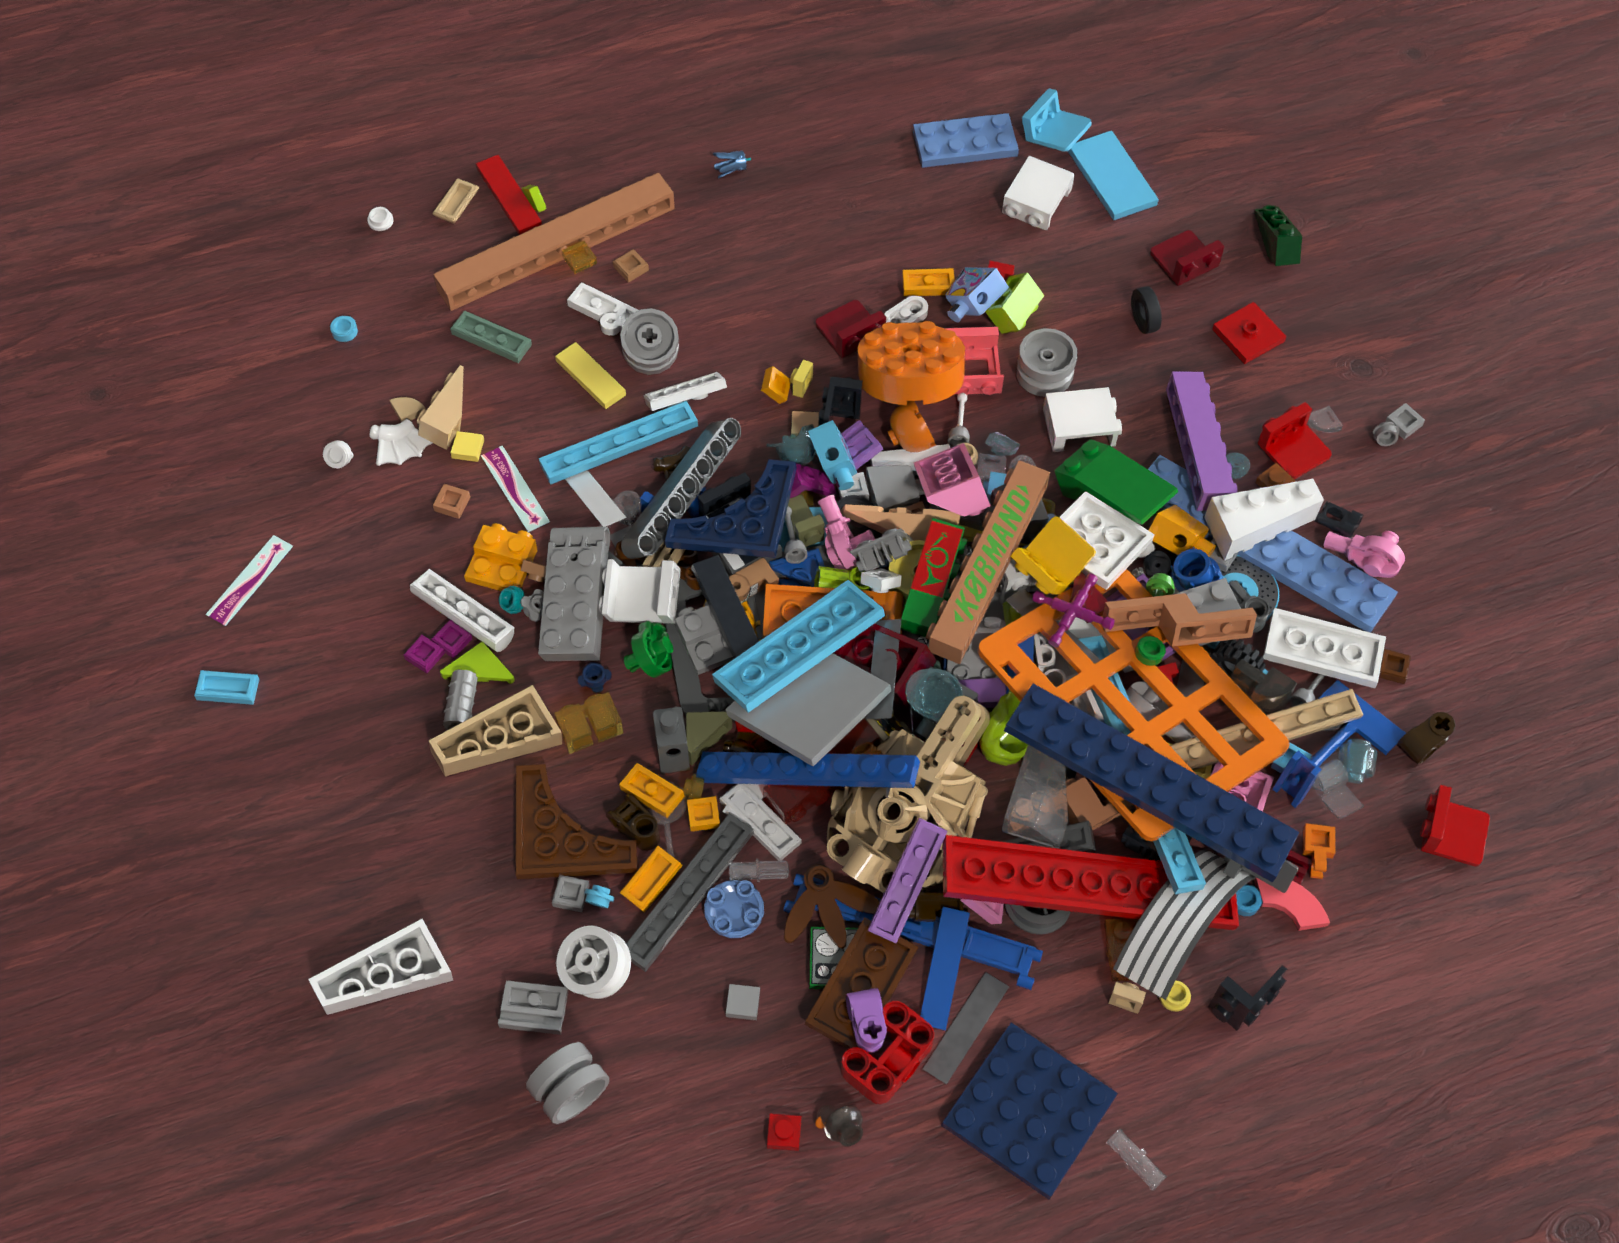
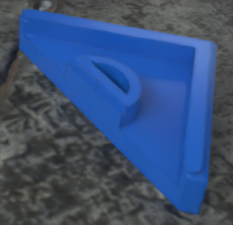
(802, 572)

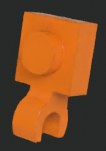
(1320, 844)

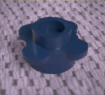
(592, 670)

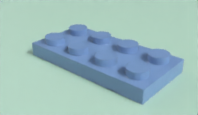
(965, 140)

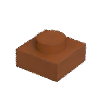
(1273, 476)

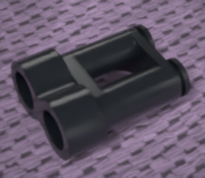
(1349, 520)

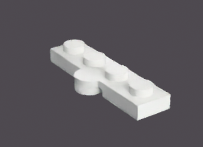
(601, 307)

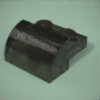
(1268, 691)

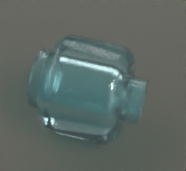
(1358, 760)

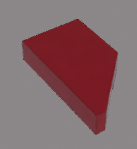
(1094, 601)

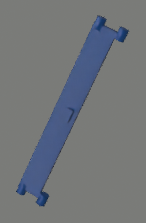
(977, 945)

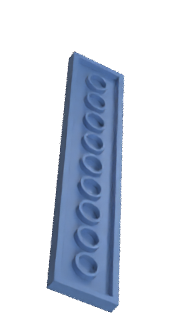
(1298, 563)

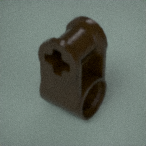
(1426, 738)
(633, 818)

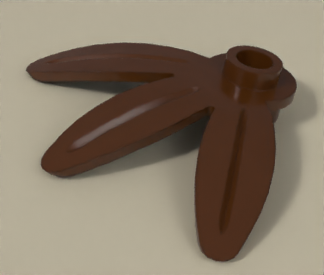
(829, 912)

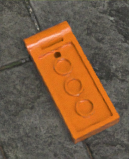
(787, 601)

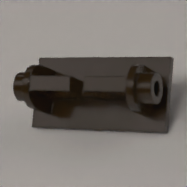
(928, 903)

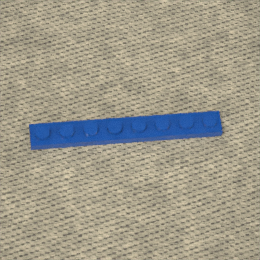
(831, 770)

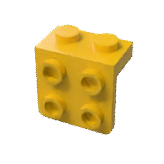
(1054, 556)

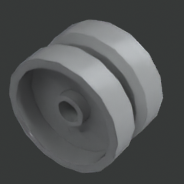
(649, 326)
(1046, 362)
(567, 1082)

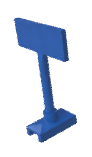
(1373, 726)

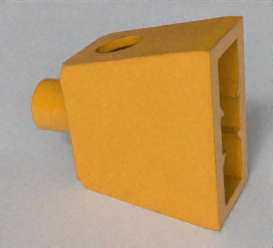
(1180, 531)

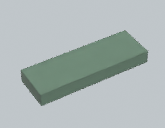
(491, 336)

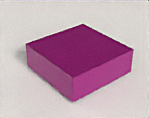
(452, 638)
(424, 654)

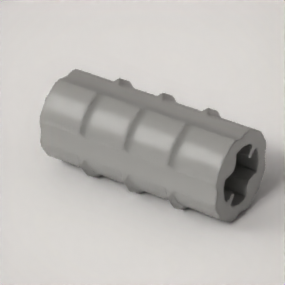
(460, 698)

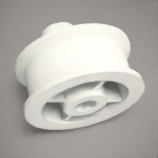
(593, 962)

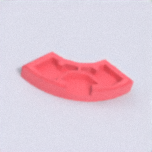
(1296, 903)

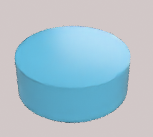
(343, 328)

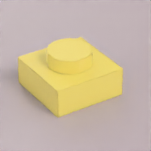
(802, 378)

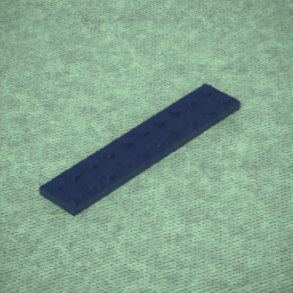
(1152, 782)

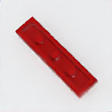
(508, 194)

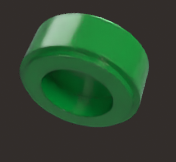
(1150, 650)

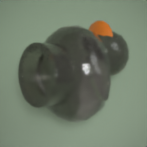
(840, 1124)

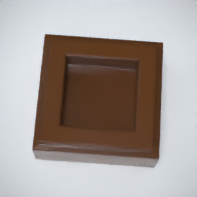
(1394, 666)

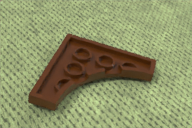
(554, 843)

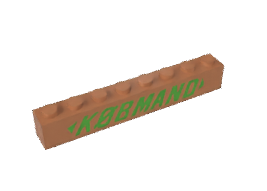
(988, 563)

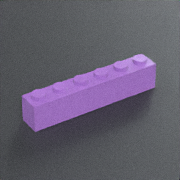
(1199, 437)

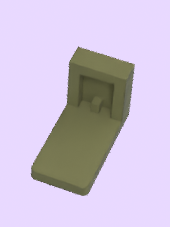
(806, 526)

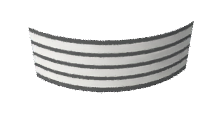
(1175, 925)

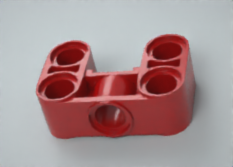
(899, 1059)

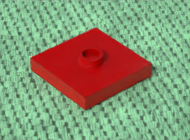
(1249, 332)

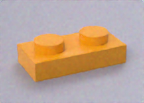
(927, 282)
(652, 790)

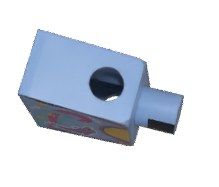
(974, 292)

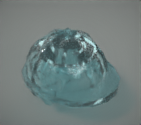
(796, 448)
(932, 691)

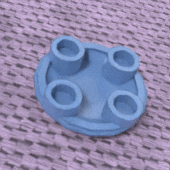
(734, 908)

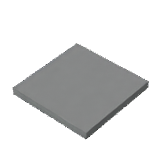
(815, 708)

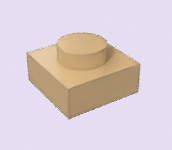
(1127, 997)

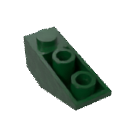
(1279, 236)

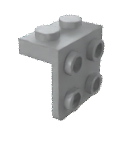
(972, 664)

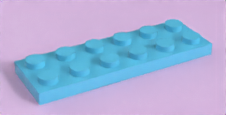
(798, 645)

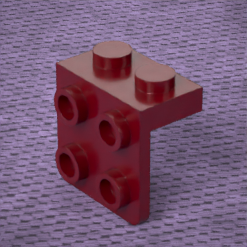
(1186, 256)
(848, 326)

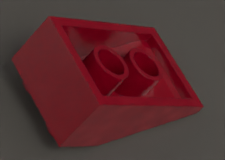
(910, 657)

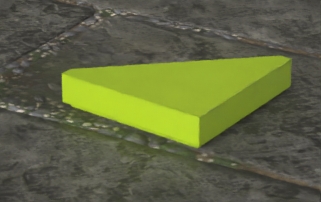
(482, 663)

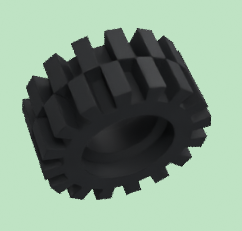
(1230, 652)

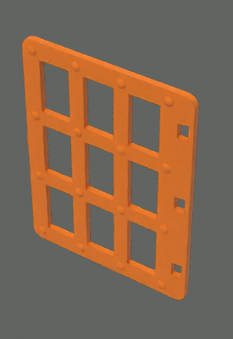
(1003, 649)

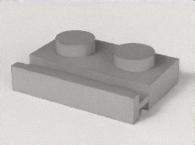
(533, 1007)

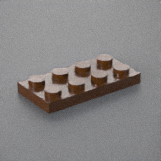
(865, 965)

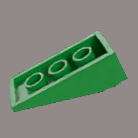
(1114, 481)

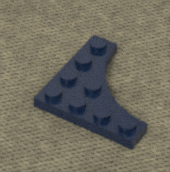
(748, 525)

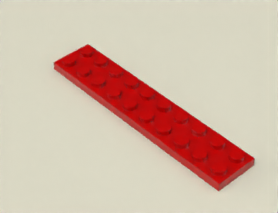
(1057, 879)

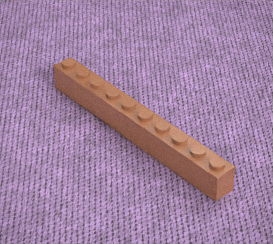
(544, 244)

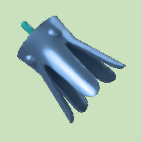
(736, 162)

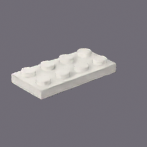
(1324, 648)

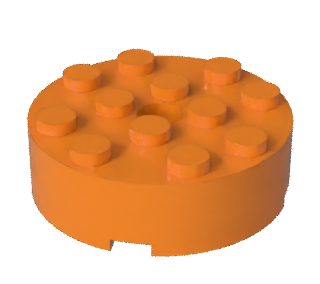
(911, 363)

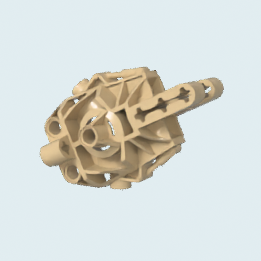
(942, 795)

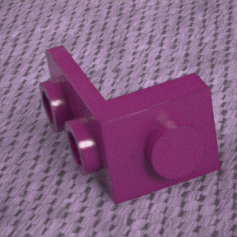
(811, 480)

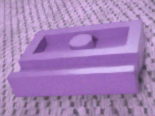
(861, 443)

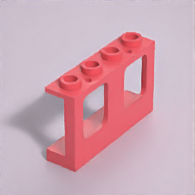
(981, 345)

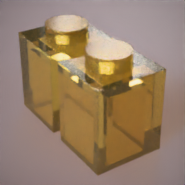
(601, 715)

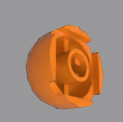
(910, 429)

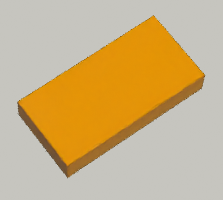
(651, 879)

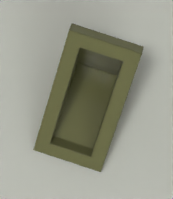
(704, 731)

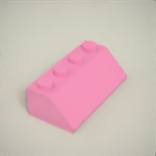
(952, 481)

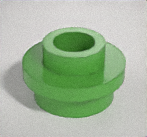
(1160, 585)

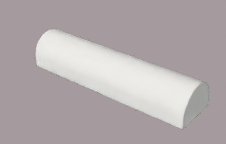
(463, 610)

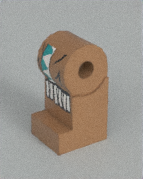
(753, 579)

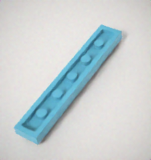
(618, 442)

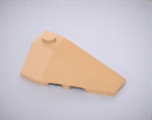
(914, 525)

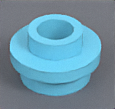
(598, 896)

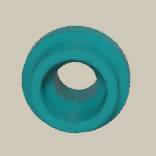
(511, 598)

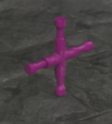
(1073, 610)

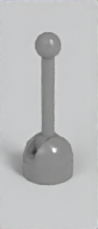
(793, 544)
(1305, 695)

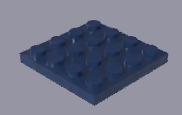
(1029, 1110)

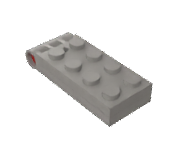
(572, 594)

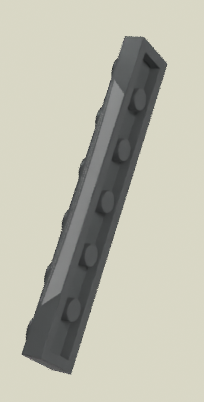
(688, 891)

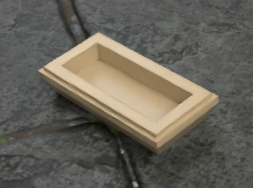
(455, 201)

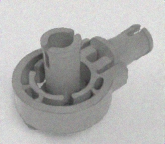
(1151, 705)

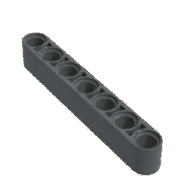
(681, 488)

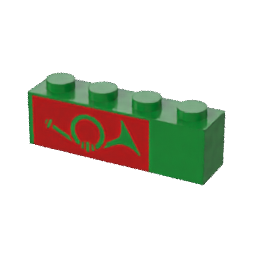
(932, 576)

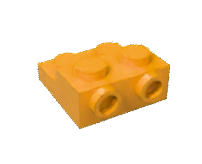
(500, 557)

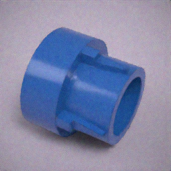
(1194, 569)

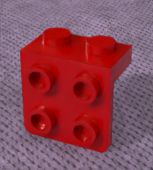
(1292, 442)
(1454, 829)

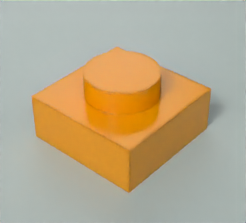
(776, 385)
(703, 813)

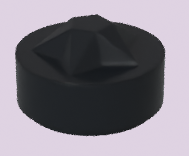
(1156, 563)

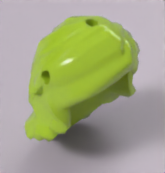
(995, 742)

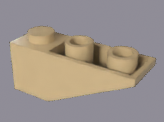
(444, 415)

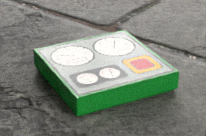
(825, 956)

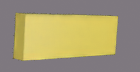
(590, 375)

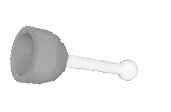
(959, 433)

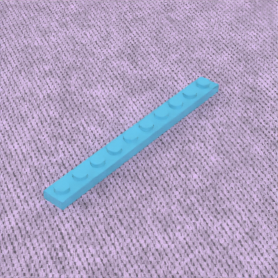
(1174, 846)

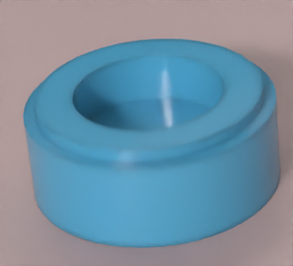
(1248, 900)

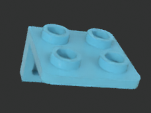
(1050, 126)

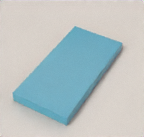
(1113, 175)

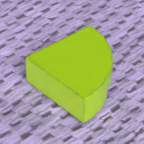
(534, 197)

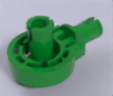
(650, 650)

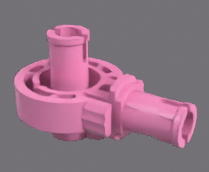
(839, 537)
(1370, 552)

